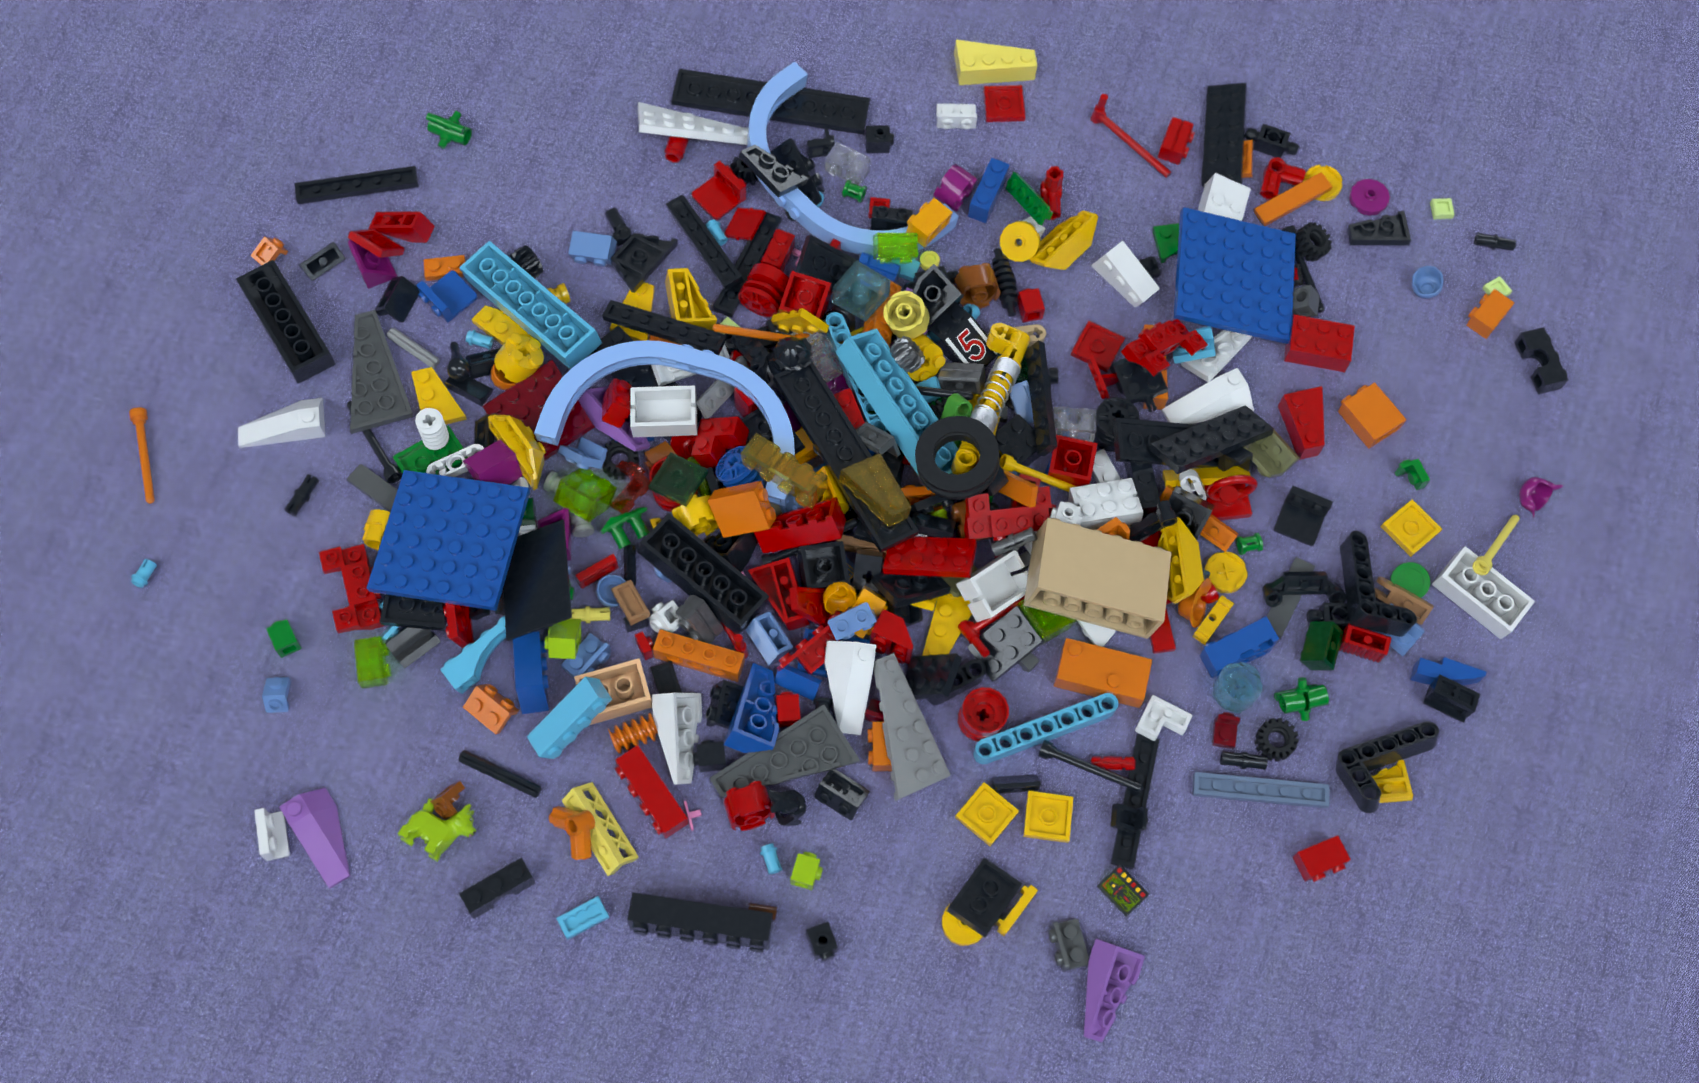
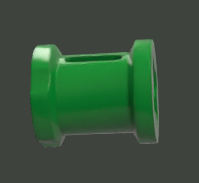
(854, 191)
(1242, 547)

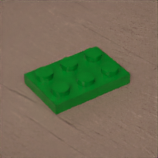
(419, 457)

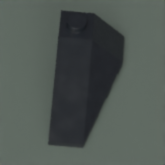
(937, 294)

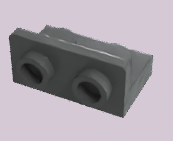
(1069, 945)

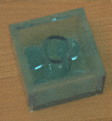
(861, 290)

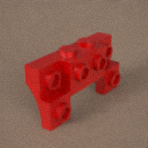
(1160, 341)
(997, 523)
(363, 606)

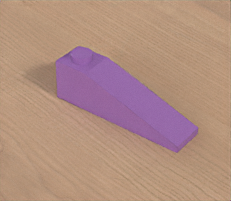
(318, 828)

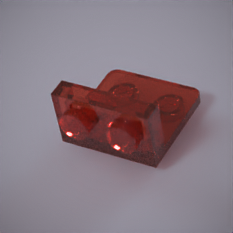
(637, 487)

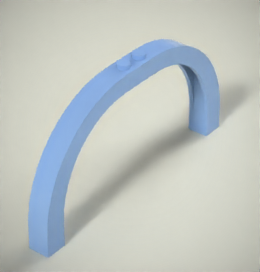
(800, 207)
(682, 357)

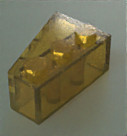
(877, 487)

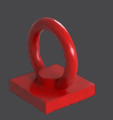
(1231, 496)

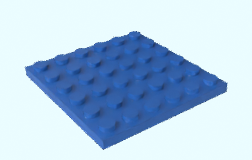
(1234, 275)
(449, 540)

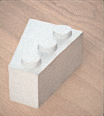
(1126, 274)

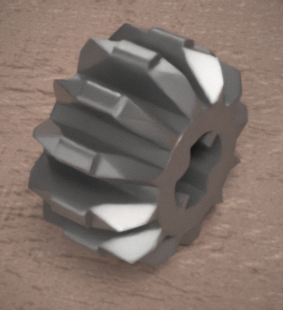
(907, 354)

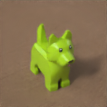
(437, 832)

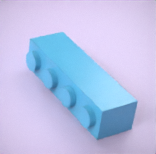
(569, 718)

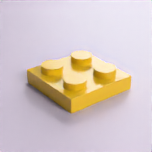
(1411, 528)
(987, 814)
(1048, 816)

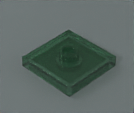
(678, 479)

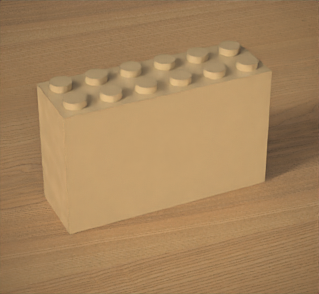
(1098, 578)

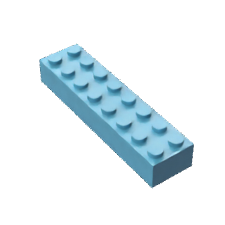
(530, 305)
(892, 394)

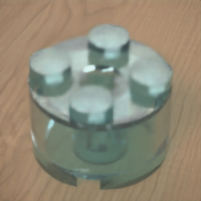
(1227, 693)

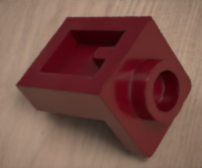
(1225, 730)

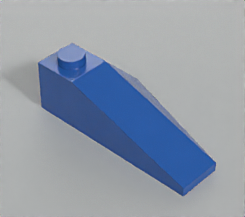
(754, 719)

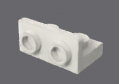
(956, 116)
(272, 834)

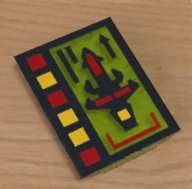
(1123, 890)

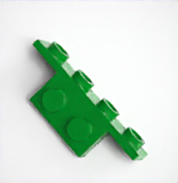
(1028, 198)

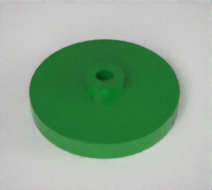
(1412, 578)

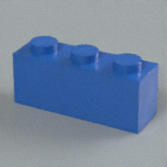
(988, 190)

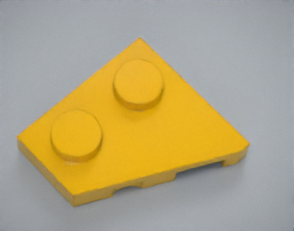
(1394, 784)

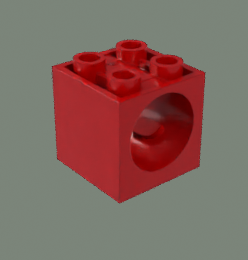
(806, 293)

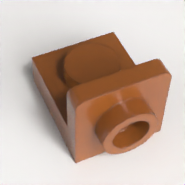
(443, 801)

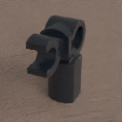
(622, 232)

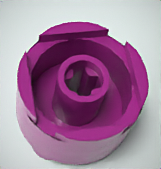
(955, 187)

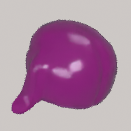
(1536, 493)

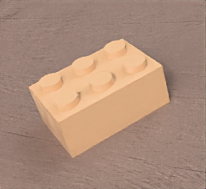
(626, 688)

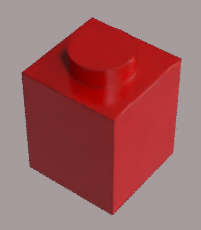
(1030, 305)
(787, 709)

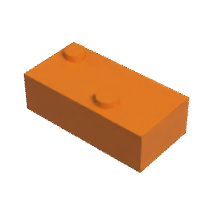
(1102, 670)

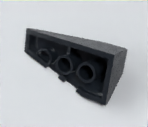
(734, 549)

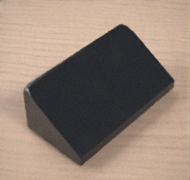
(322, 261)
(482, 363)
(470, 389)
(1016, 784)

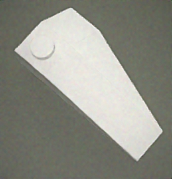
(1211, 400)

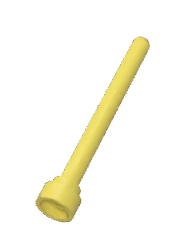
(1483, 564)

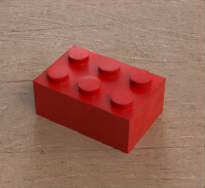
(1320, 343)

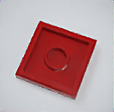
(1004, 103)
(376, 243)
(1099, 342)

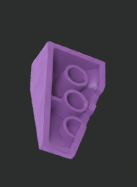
(593, 404)
(1109, 977)

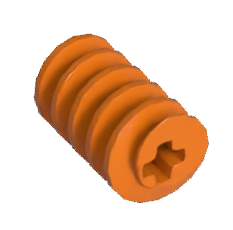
(633, 733)

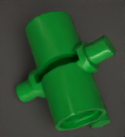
(449, 129)
(1302, 698)

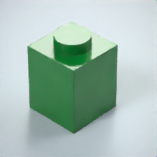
(283, 638)

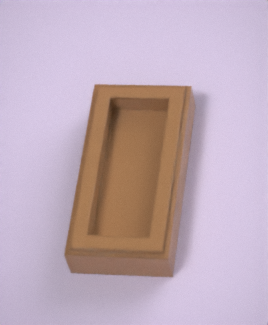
(630, 602)

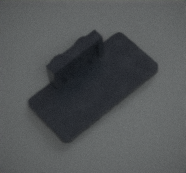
(789, 154)

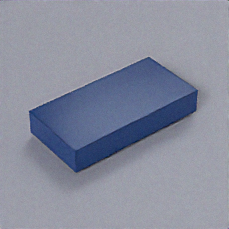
(798, 682)

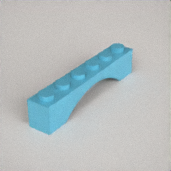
(467, 667)

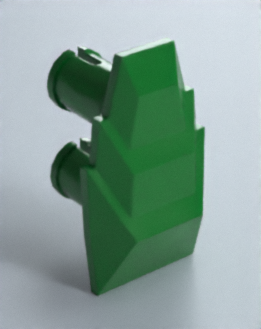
(615, 525)

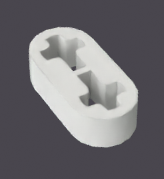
(1195, 486)

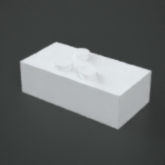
(1224, 197)
(1487, 597)

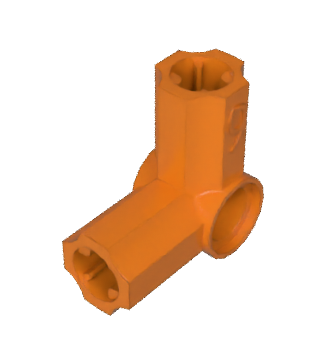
(577, 827)

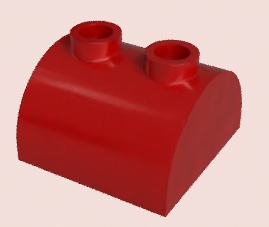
(1073, 460)

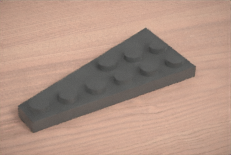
(376, 385)
(800, 750)

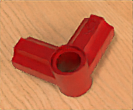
(1283, 173)
(1052, 190)

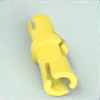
(591, 614)

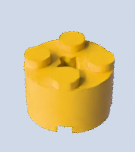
(519, 357)
(933, 359)
(697, 516)

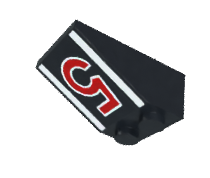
(961, 338)

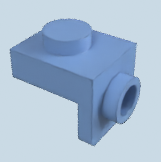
(276, 694)

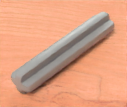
(413, 348)

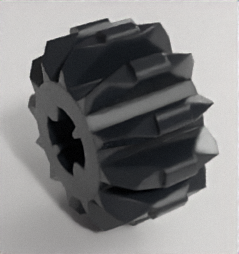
(742, 171)
(527, 260)

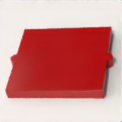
(744, 223)

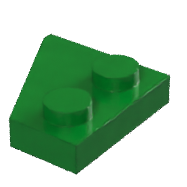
(1166, 240)

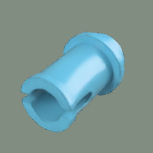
(714, 228)
(479, 339)
(143, 573)
(771, 858)

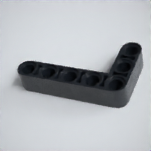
(1360, 592)
(1380, 753)

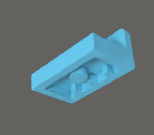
(1181, 355)

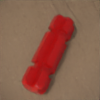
(1114, 762)

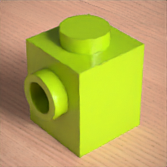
(806, 871)

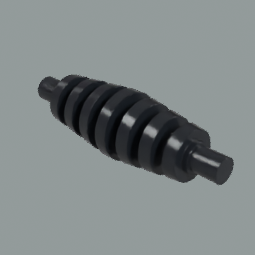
(1006, 282)

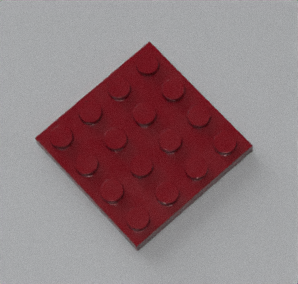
(527, 400)

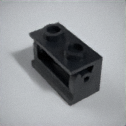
(1451, 698)

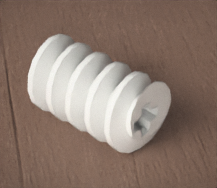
(432, 428)

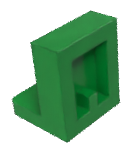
(1416, 473)

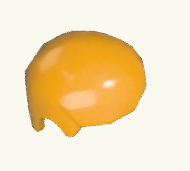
(839, 597)

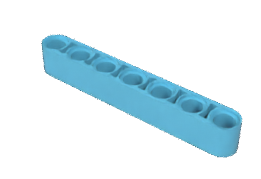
(838, 334)
(1052, 720)

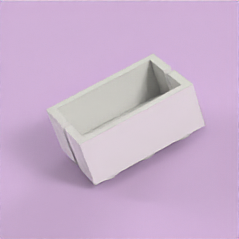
(663, 411)
(1106, 501)
(993, 587)

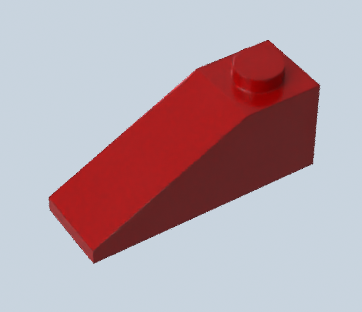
(407, 226)

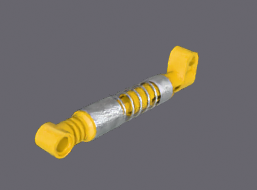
(1012, 345)

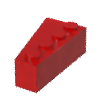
(804, 527)

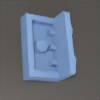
(586, 455)
(852, 620)

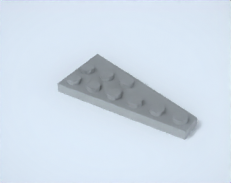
(907, 737)

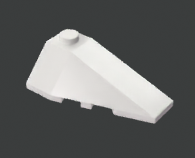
(292, 423)
(849, 677)
(676, 725)

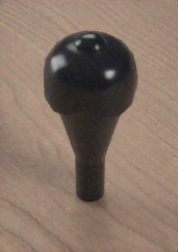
(458, 367)

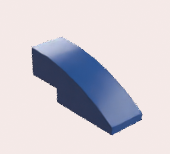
(1427, 671)

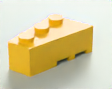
(686, 300)

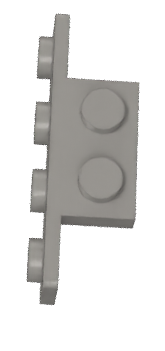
(717, 394)

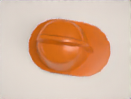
(1193, 607)

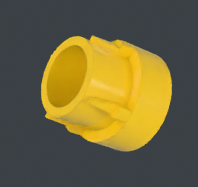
(375, 528)

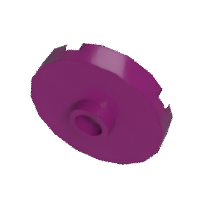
(1368, 204)

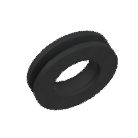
(950, 430)

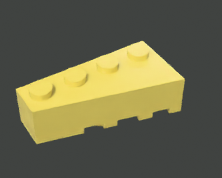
(993, 63)

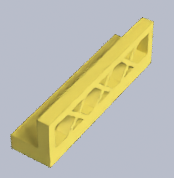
(602, 844)

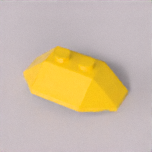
(1066, 241)
(522, 443)
(1185, 563)

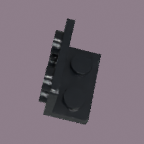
(1302, 515)

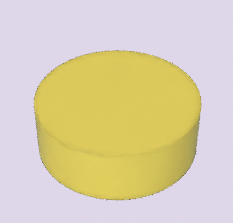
(929, 258)

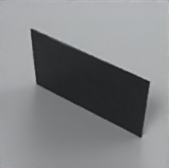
(537, 582)

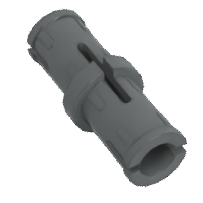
(1013, 541)

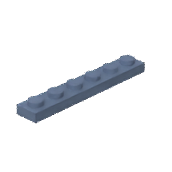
(1261, 790)

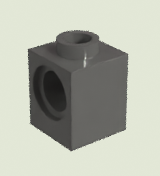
(1305, 301)

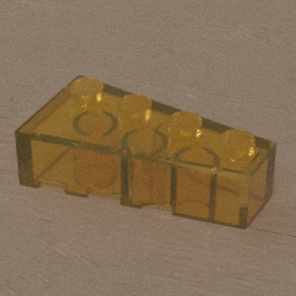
(784, 471)

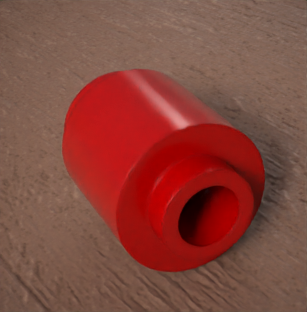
(675, 148)

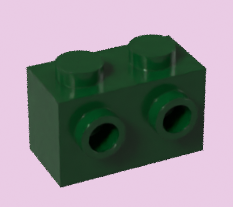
(1321, 646)

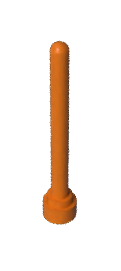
(753, 333)
(139, 417)

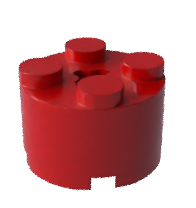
(748, 806)

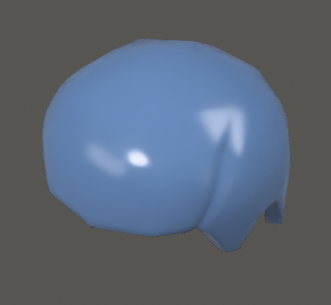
(1427, 282)
(604, 587)

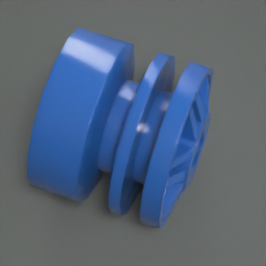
(733, 472)

